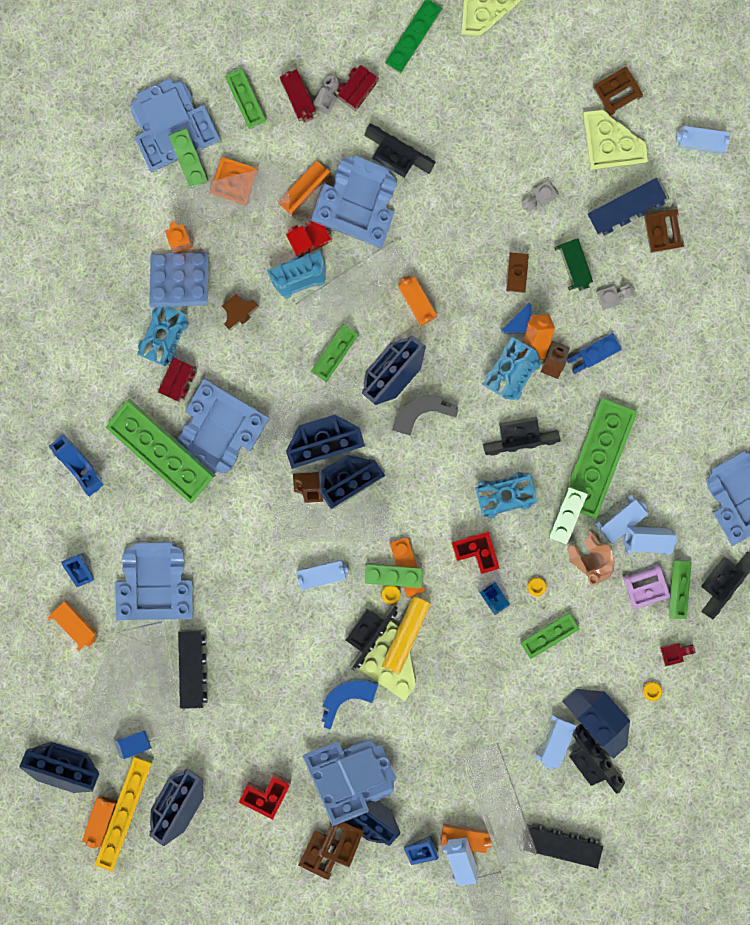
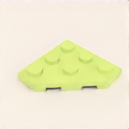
(483, 14)
(611, 143)
(398, 684)

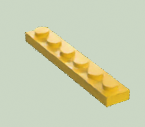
(123, 813)

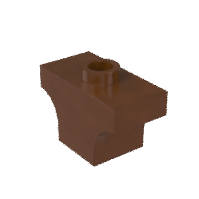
(517, 272)
(238, 311)
(555, 360)
(308, 485)

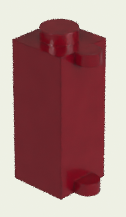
(298, 96)

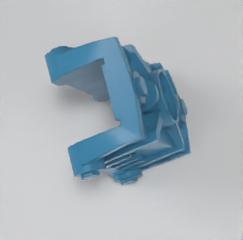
(298, 274)
(172, 335)
(517, 375)
(505, 484)

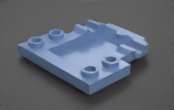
(164, 111)
(357, 201)
(220, 427)
(731, 488)
(153, 584)
(350, 778)

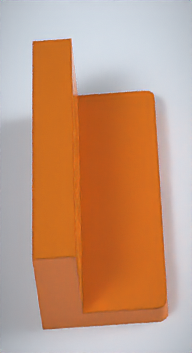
(306, 187)

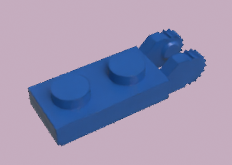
(596, 352)

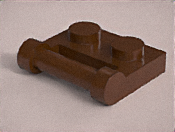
(614, 85)
(657, 231)
(346, 845)
(310, 859)

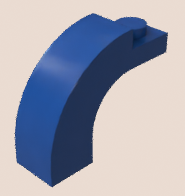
(77, 464)
(349, 689)

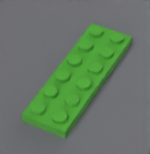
(160, 451)
(601, 453)

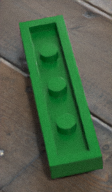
(413, 36)

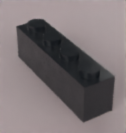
(192, 669)
(566, 847)

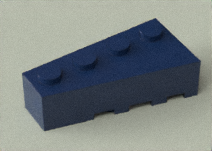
(628, 206)

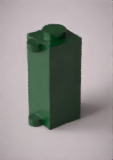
(575, 264)

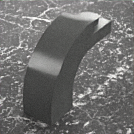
(411, 411)

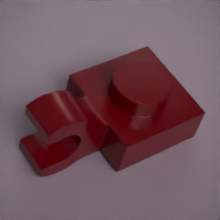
(673, 654)

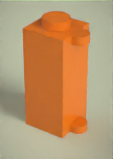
(178, 238)
(417, 300)
(539, 335)
(74, 625)
(99, 822)
(478, 839)

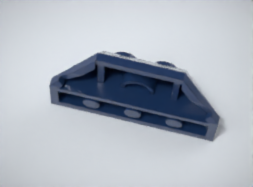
(393, 370)
(323, 440)
(348, 479)
(601, 718)
(60, 767)
(175, 806)
(378, 823)

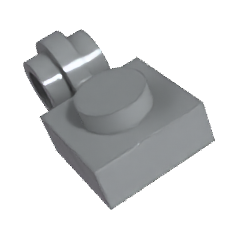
(325, 99)
(544, 194)
(610, 298)

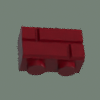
(357, 87)
(177, 379)

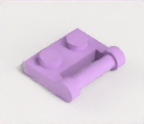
(649, 592)

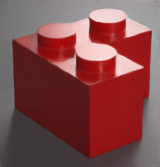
(308, 238)
(480, 547)
(266, 801)

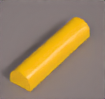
(406, 635)

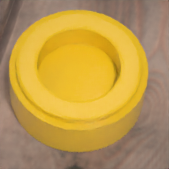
(536, 587)
(390, 594)
(652, 691)

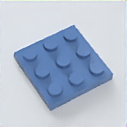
(179, 279)

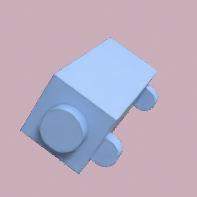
(703, 139)
(627, 516)
(649, 540)
(322, 574)
(557, 743)
(461, 861)

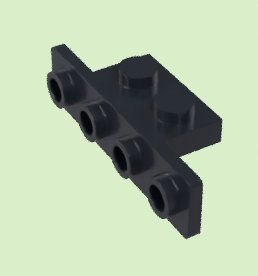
(396, 154)
(520, 435)
(724, 582)
(366, 631)
(593, 762)

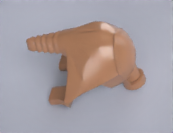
(598, 565)

